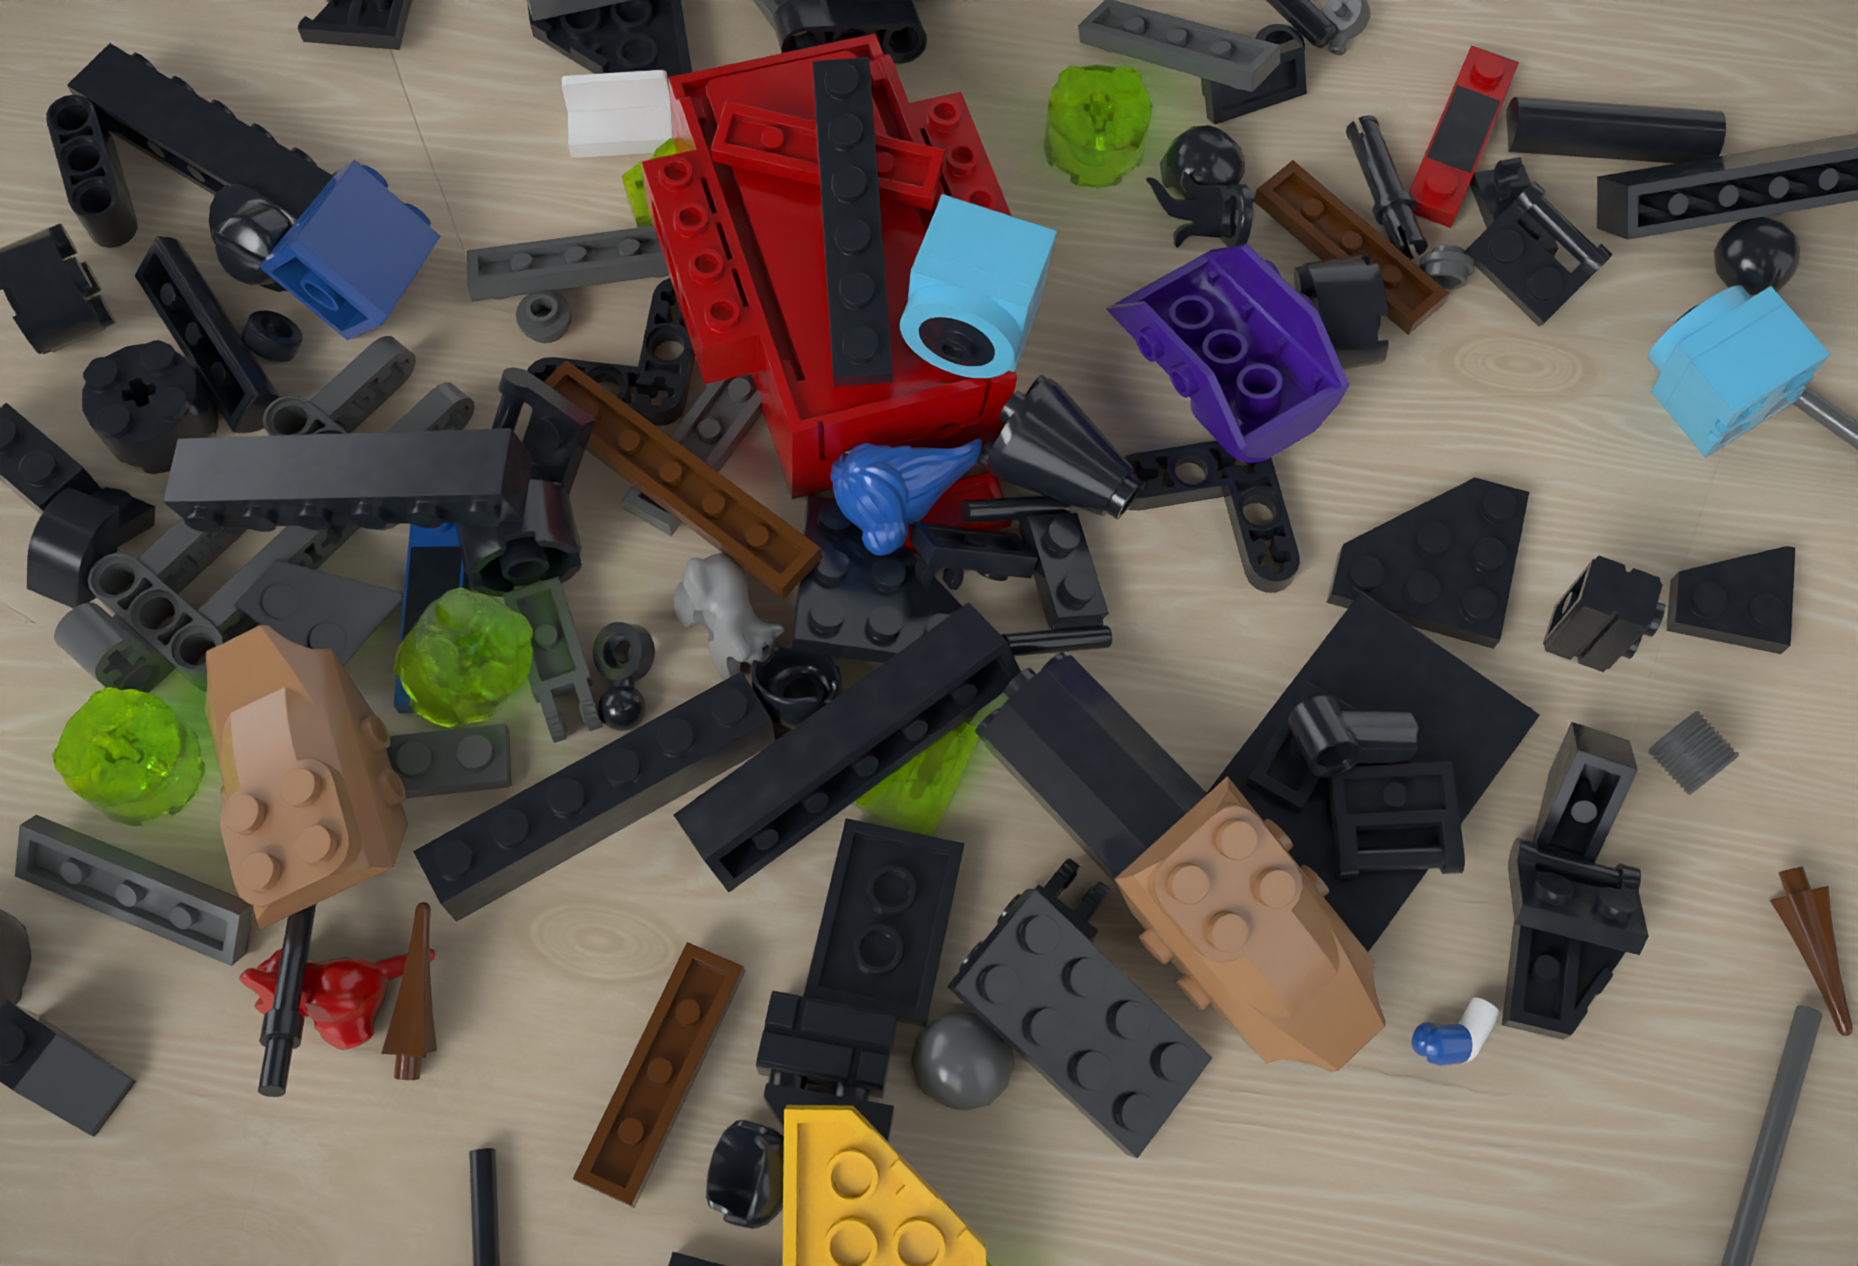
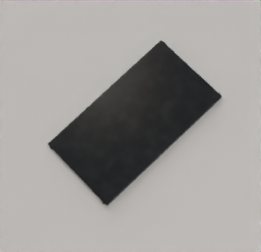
(1461, 717)

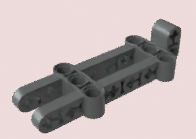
(128, 647)

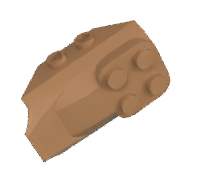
(300, 774)
(1254, 934)

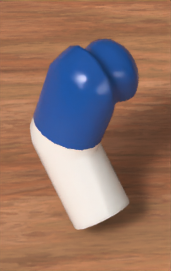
(1456, 1042)

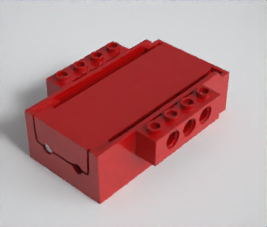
(754, 267)

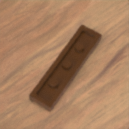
(1338, 232)
(659, 1075)

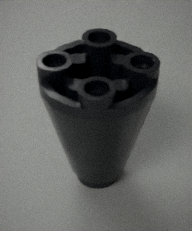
(1059, 453)

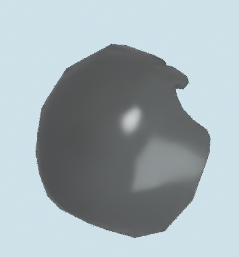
(962, 1062)

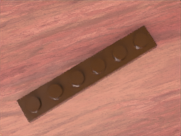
(689, 486)

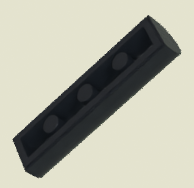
(1613, 130)
(206, 335)

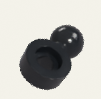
(622, 704)

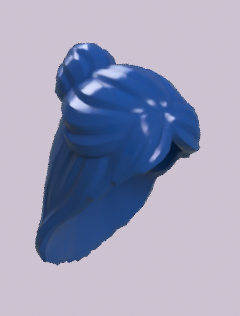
(894, 486)

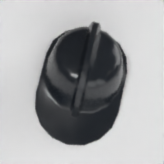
(245, 231)

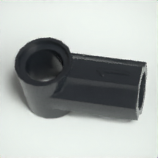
(1340, 739)

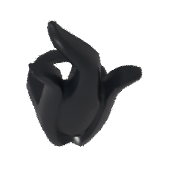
(1214, 210)

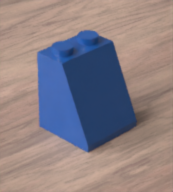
(352, 251)

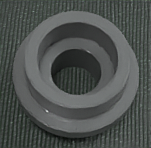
(1448, 266)
(545, 328)

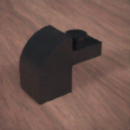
(78, 533)

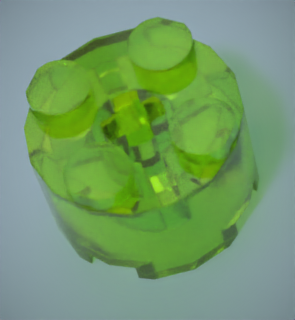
(1097, 124)
(464, 658)
(130, 756)

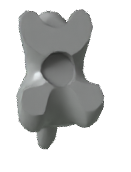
(718, 598)

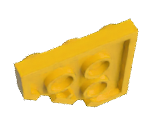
(860, 1201)

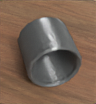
(1693, 752)

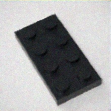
(1080, 1022)

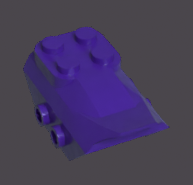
(1239, 349)

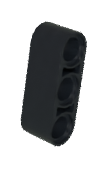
(829, 20)
(91, 171)

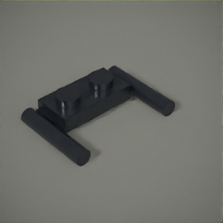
(1062, 574)

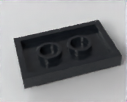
(885, 920)

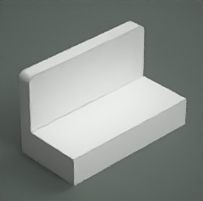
(617, 113)

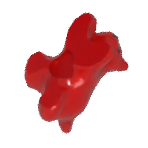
(336, 993)

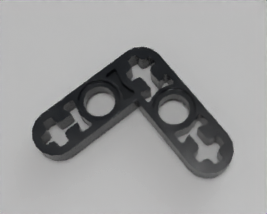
(652, 373)
(1238, 491)

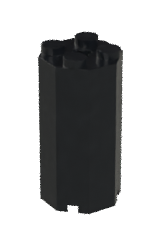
(1088, 763)

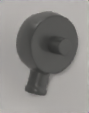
(1350, 19)

